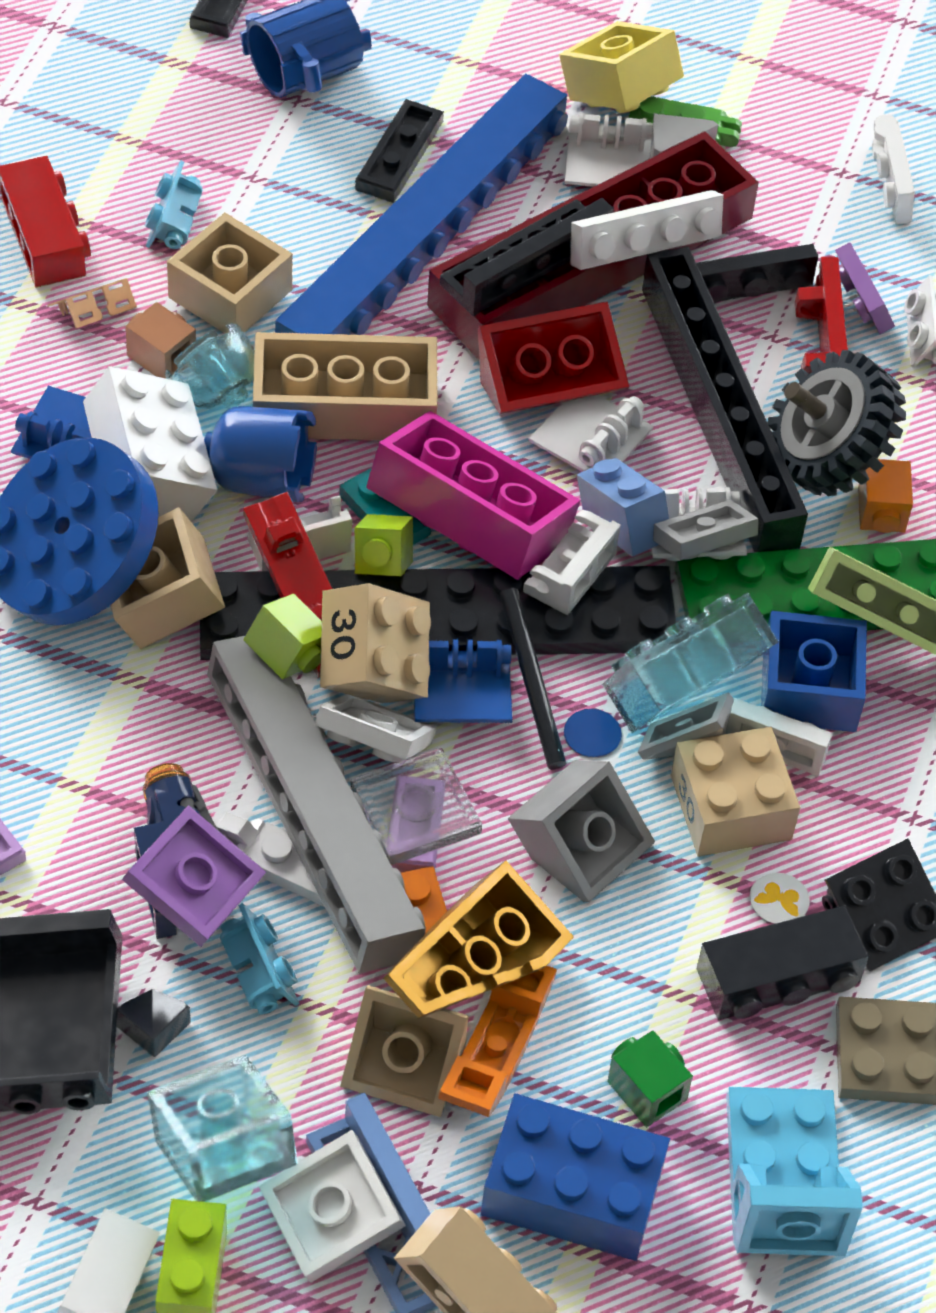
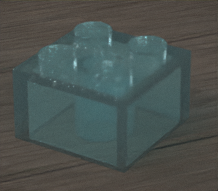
(222, 1128)

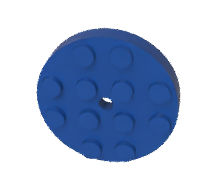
(74, 530)

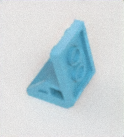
(788, 1173)

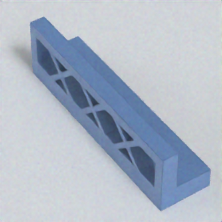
(367, 1126)

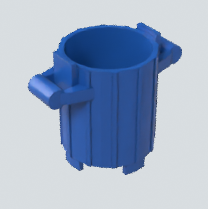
(304, 44)

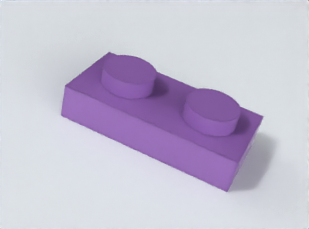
(869, 303)

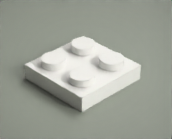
(387, 731)
(331, 1206)

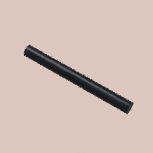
(533, 679)

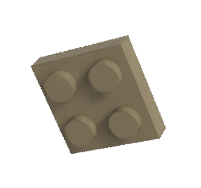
(886, 1050)

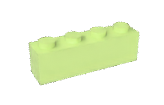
(876, 598)

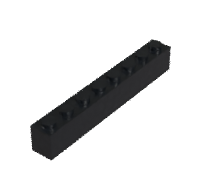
(723, 399)

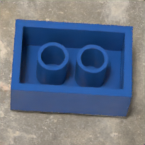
(574, 1176)

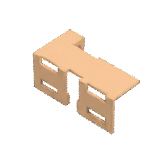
(89, 304)

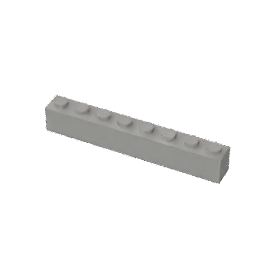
(317, 808)

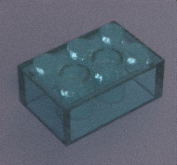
(688, 659)

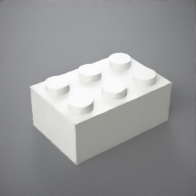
(158, 428)

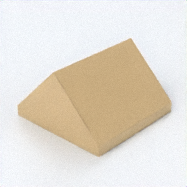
(401, 1055)

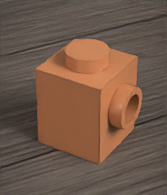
(158, 338)

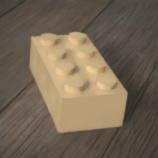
(350, 382)

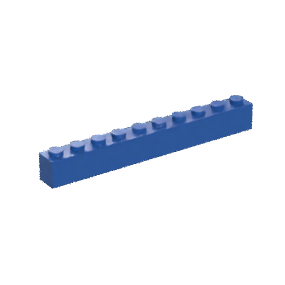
(430, 213)

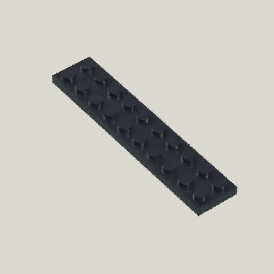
(465, 604)

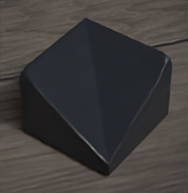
(153, 1020)

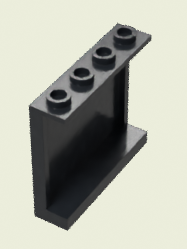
(58, 1010)

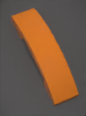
(498, 1043)

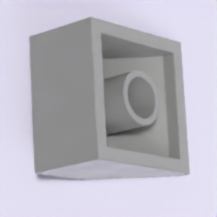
(582, 828)

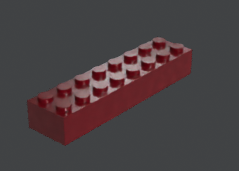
(678, 172)

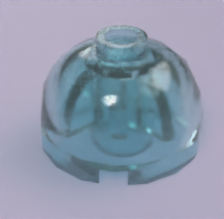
(217, 368)

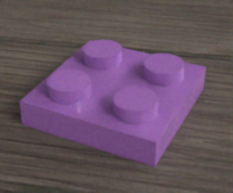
(194, 876)

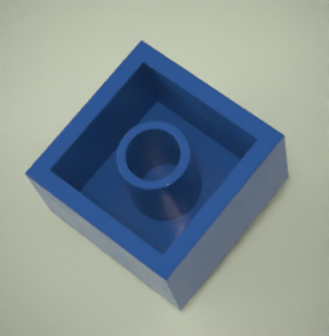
(816, 670)

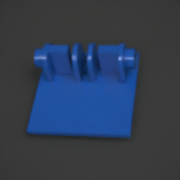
(55, 419)
(467, 684)

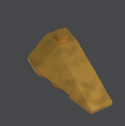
(479, 944)

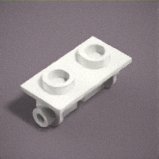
(921, 322)

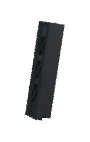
(518, 259)

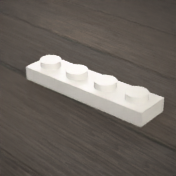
(646, 229)

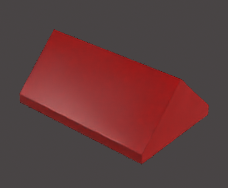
(551, 358)

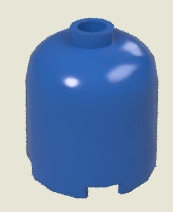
(262, 451)

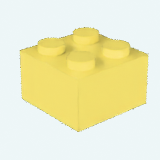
(622, 66)

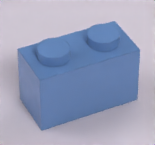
(626, 497)

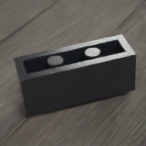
(782, 963)

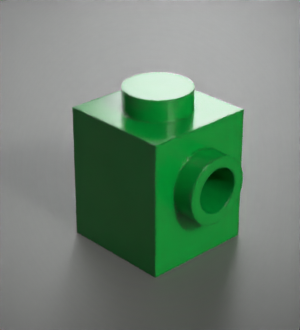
(649, 1077)

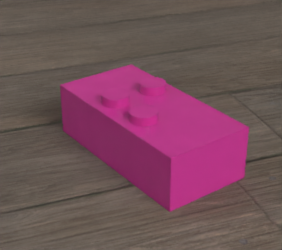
(472, 494)

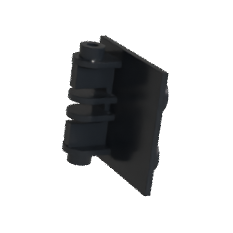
(887, 902)

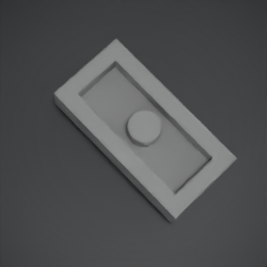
(705, 529)

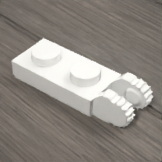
(893, 165)

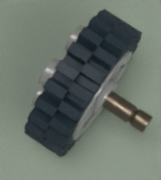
(837, 422)

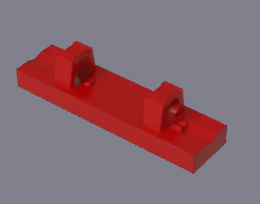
(825, 305)
(294, 569)

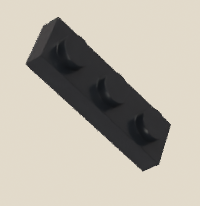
(760, 272)

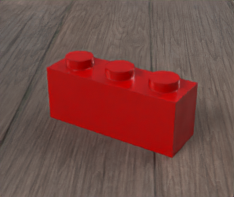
(43, 221)

